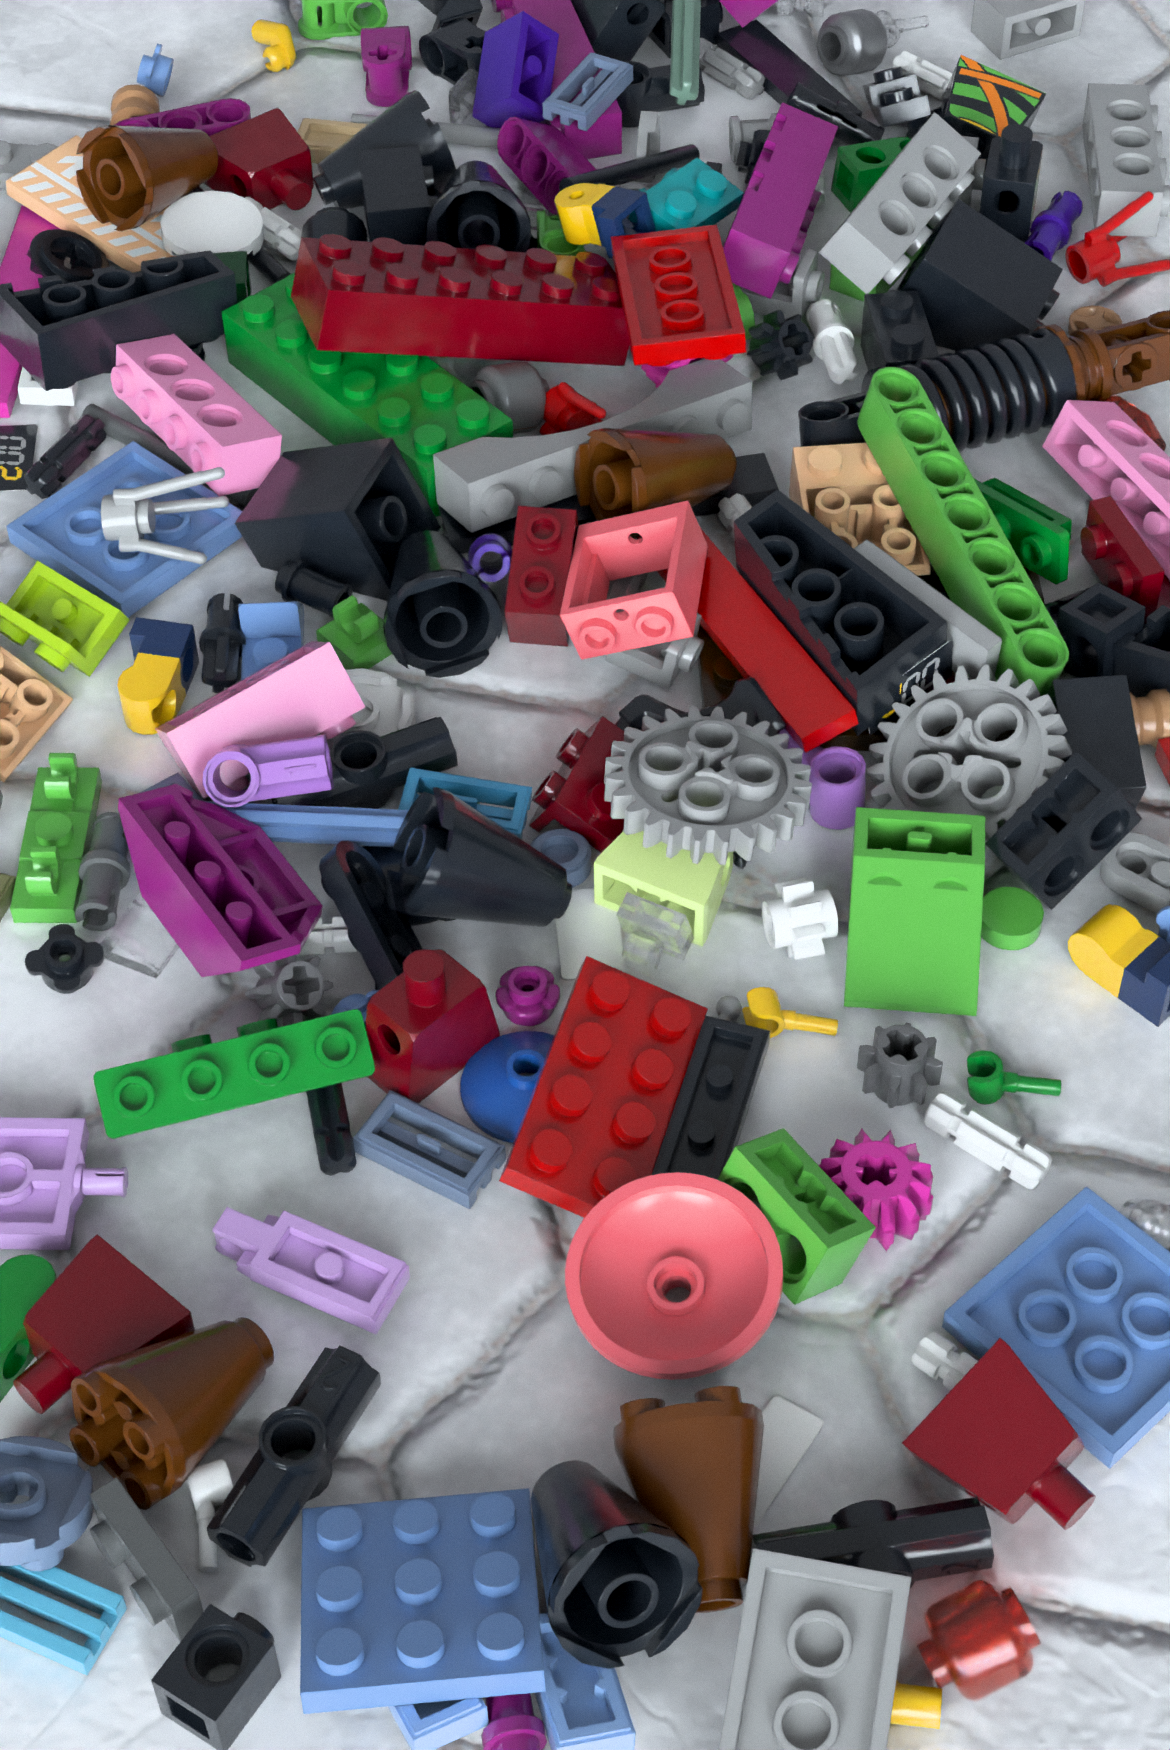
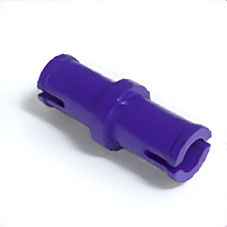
(1053, 226)
(490, 570)

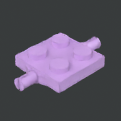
(47, 1180)

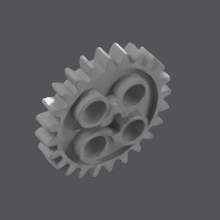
(968, 755)
(707, 784)

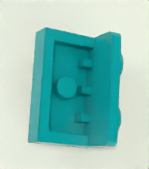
(691, 198)

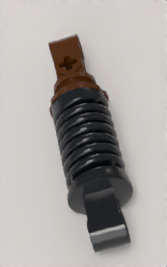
(1013, 382)

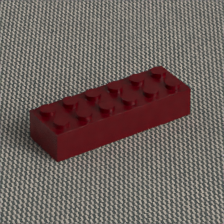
(459, 301)

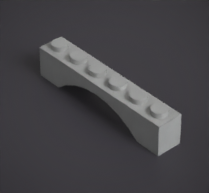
(494, 475)

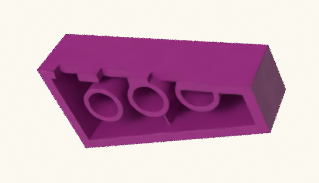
(778, 202)

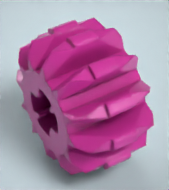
(883, 1183)

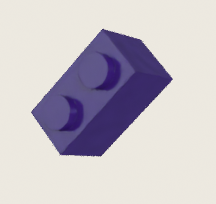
(515, 71)

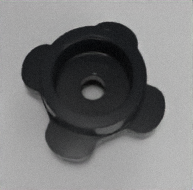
(67, 975)

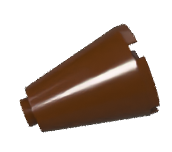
(141, 170)
(649, 469)

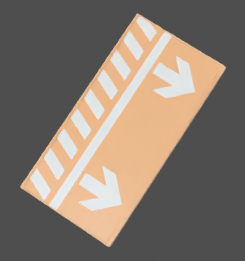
(53, 193)

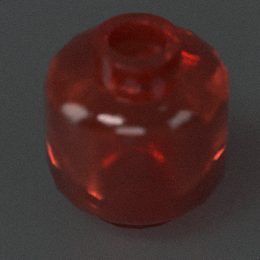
(978, 1640)

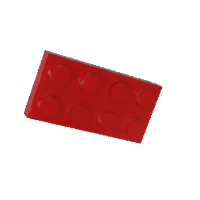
(677, 296)
(603, 1089)

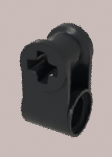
(452, 49)

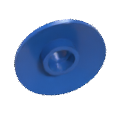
(492, 1083)

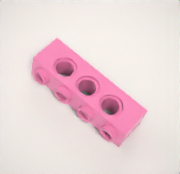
(195, 412)
(1117, 460)

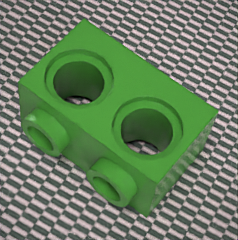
(811, 1216)

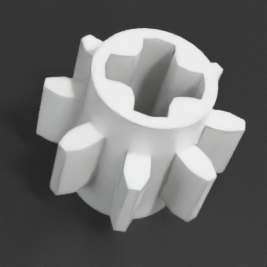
(800, 918)

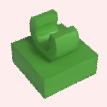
(355, 635)

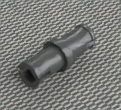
(103, 873)

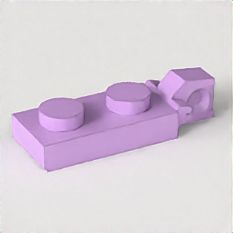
(314, 1265)

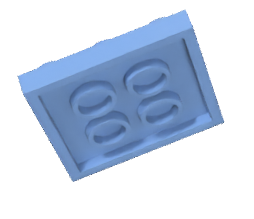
(70, 539)
(1085, 1318)
(419, 1602)

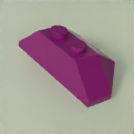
(216, 881)

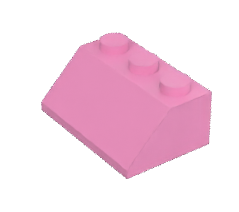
(283, 701)

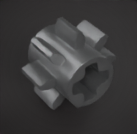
(308, 985)
(899, 1065)

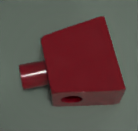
(264, 162)
(427, 1024)
(91, 1315)
(1004, 1442)

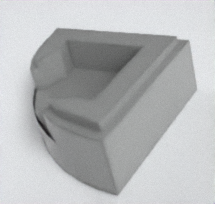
(648, 138)

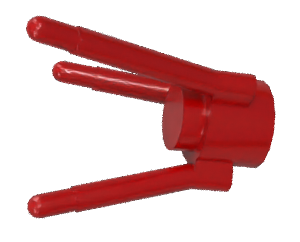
(1099, 251)
(569, 410)

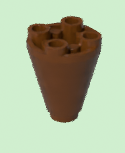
(166, 1405)
(700, 1477)

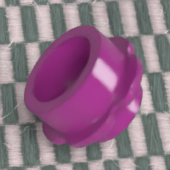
(527, 1007)

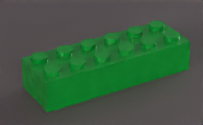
(356, 393)

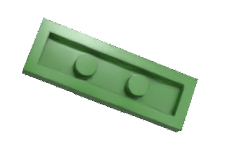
(55, 841)

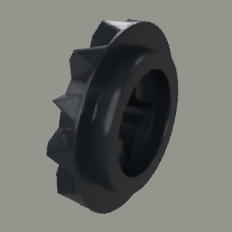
(53, 246)

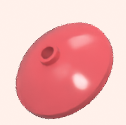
(664, 1237)

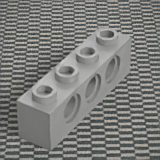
(1124, 156)
(900, 205)

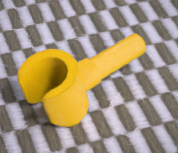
(766, 1013)

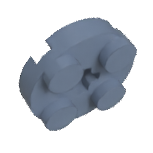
(57, 1506)

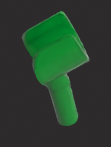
(991, 1081)

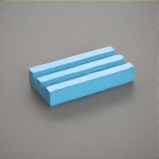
(69, 1587)

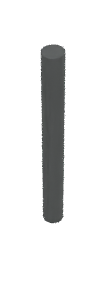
(127, 432)

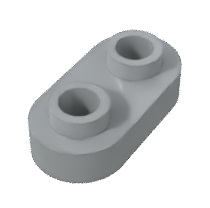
(1139, 871)

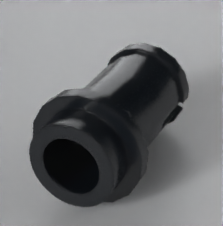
(302, 584)

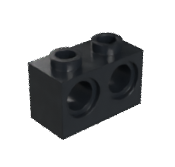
(1064, 830)

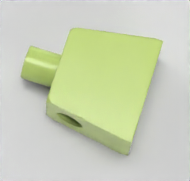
(662, 880)

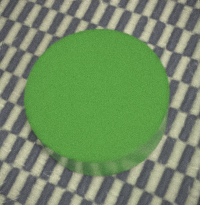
(1011, 918)

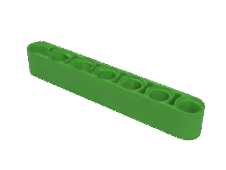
(958, 526)

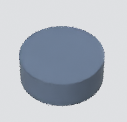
(568, 850)

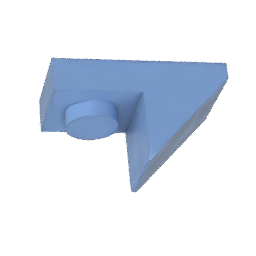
(270, 633)

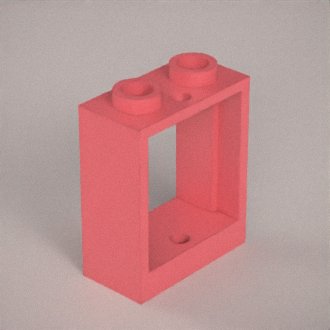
(609, 553)

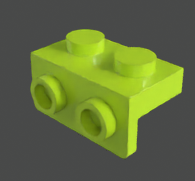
(62, 620)

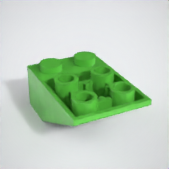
(915, 911)

